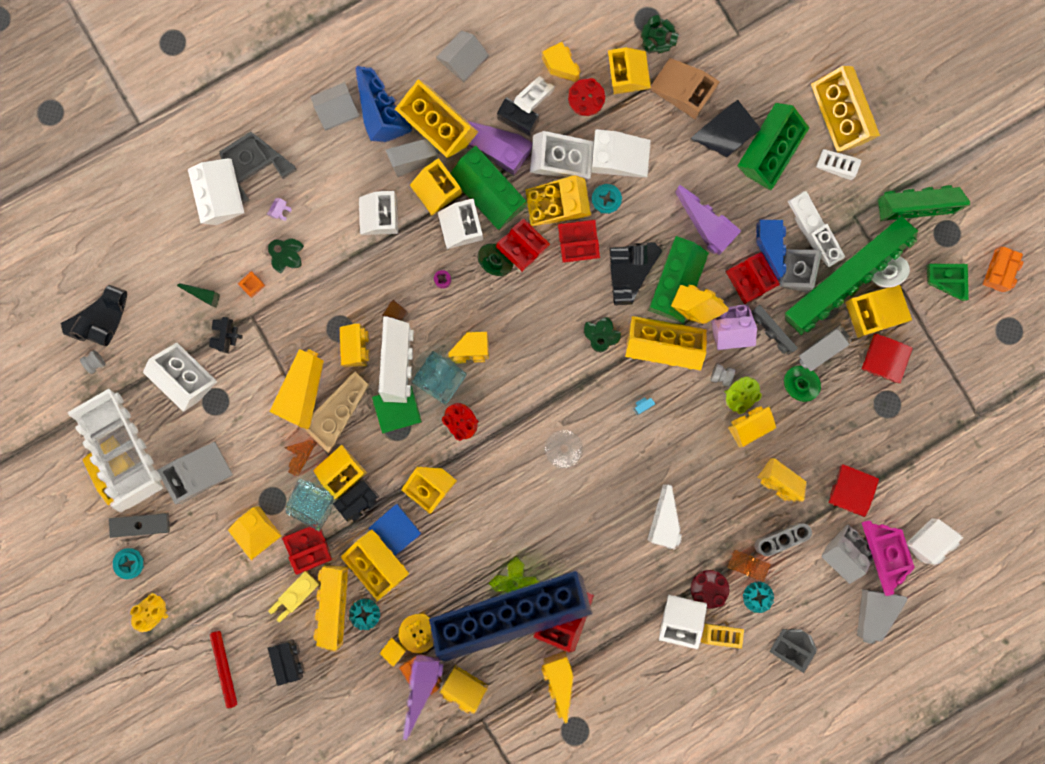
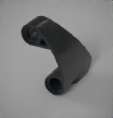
(630, 268)
(99, 320)

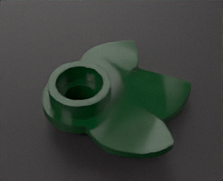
(287, 256)
(602, 331)

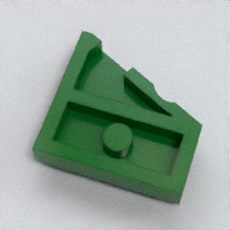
(949, 279)

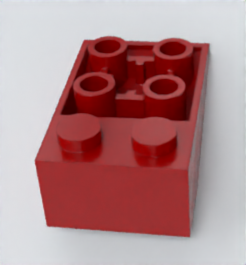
(564, 635)

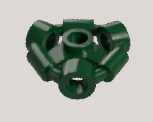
(658, 35)

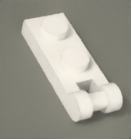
(534, 94)

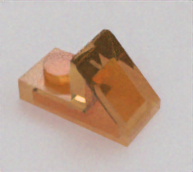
(303, 452)
(748, 565)

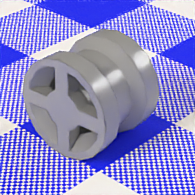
(92, 362)

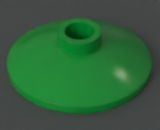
(807, 379)

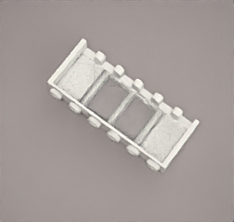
(116, 450)

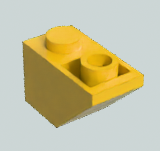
(559, 62)

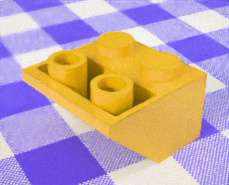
(628, 70)
(435, 187)
(698, 304)
(353, 345)
(471, 347)
(753, 426)
(339, 472)
(463, 689)

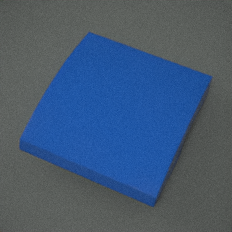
(395, 529)

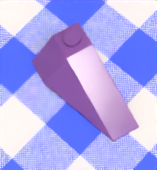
(501, 147)
(714, 230)
(423, 678)

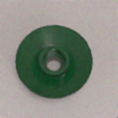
(494, 260)

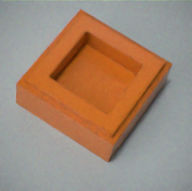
(251, 284)

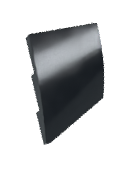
(727, 130)

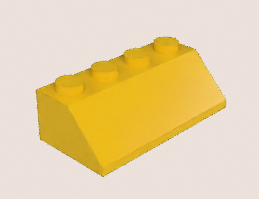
(845, 109)
(436, 119)
(666, 343)
(331, 607)

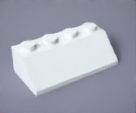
(395, 361)

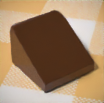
(395, 311)

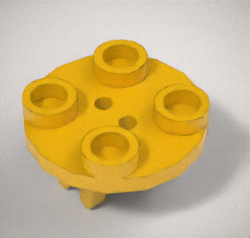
(148, 613)
(413, 625)

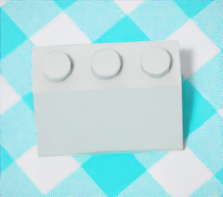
(216, 191)
(179, 376)

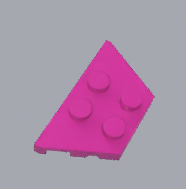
(889, 554)

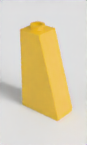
(299, 390)

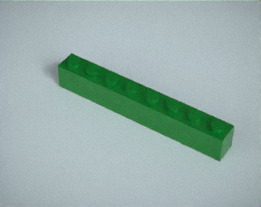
(851, 276)

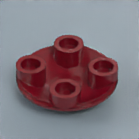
(710, 588)

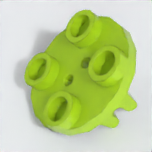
(743, 394)

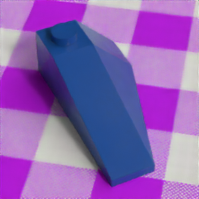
(378, 109)

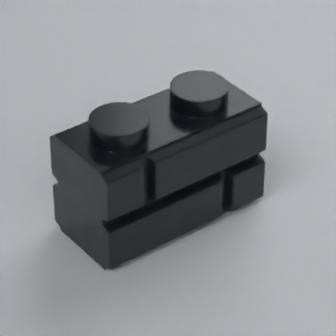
(517, 118)
(356, 500)
(286, 662)

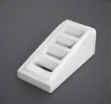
(848, 160)

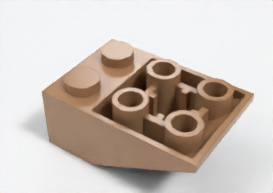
(685, 87)

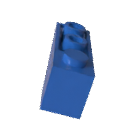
(770, 242)

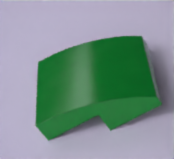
(396, 414)

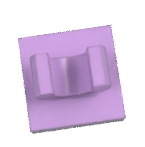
(276, 209)

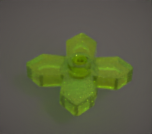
(515, 573)

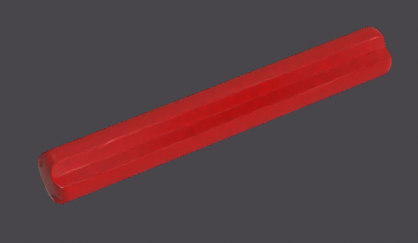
(223, 669)

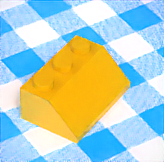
(374, 564)

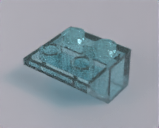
(439, 377)
(310, 504)

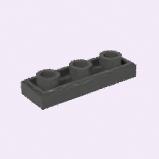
(773, 331)
(129, 525)

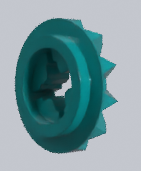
(602, 191)
(125, 571)
(751, 592)
(368, 606)

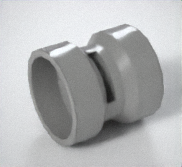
(720, 374)

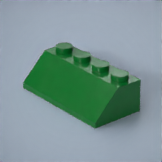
(774, 145)
(488, 188)
(922, 203)
(682, 268)

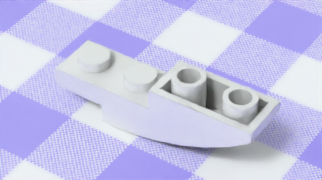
(814, 229)

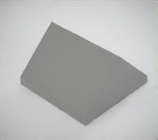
(463, 55)
(334, 106)
(801, 269)

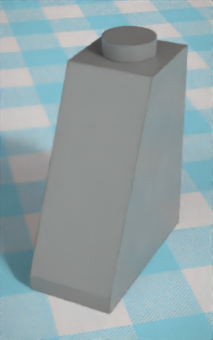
(412, 156)
(825, 348)
(878, 614)

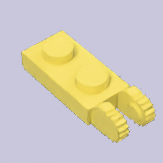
(295, 595)

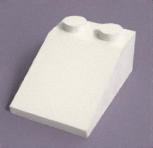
(620, 154)
(561, 155)
(665, 523)

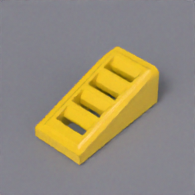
(710, 631)

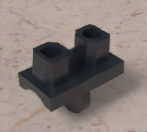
(228, 335)

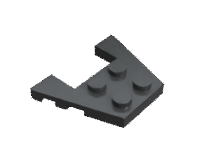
(252, 155)

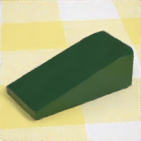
(207, 296)

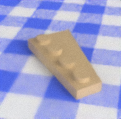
(336, 411)

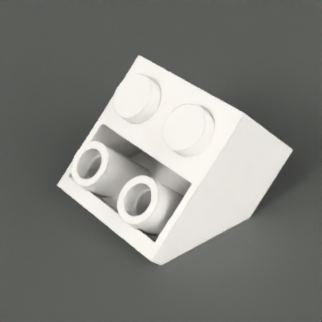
(378, 213)
(460, 224)
(933, 542)
(682, 622)

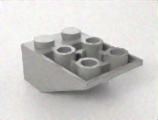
(194, 473)

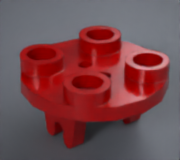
(583, 89)
(460, 421)

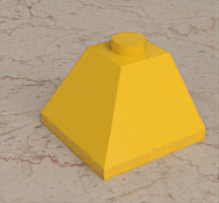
(428, 487)
(254, 532)

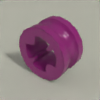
(448, 278)

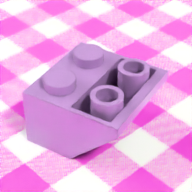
(735, 328)

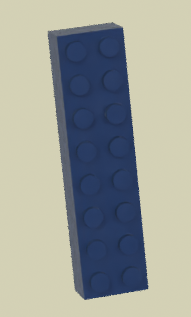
(510, 616)

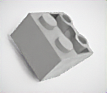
(848, 554)

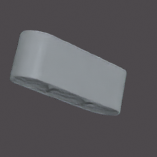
(792, 539)

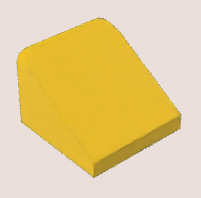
(392, 652)

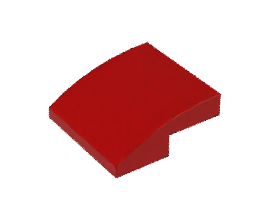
(578, 241)
(522, 245)
(752, 278)
(887, 358)
(853, 490)
(306, 549)

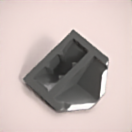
(795, 648)

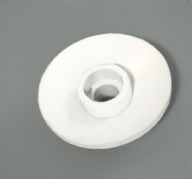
(898, 268)

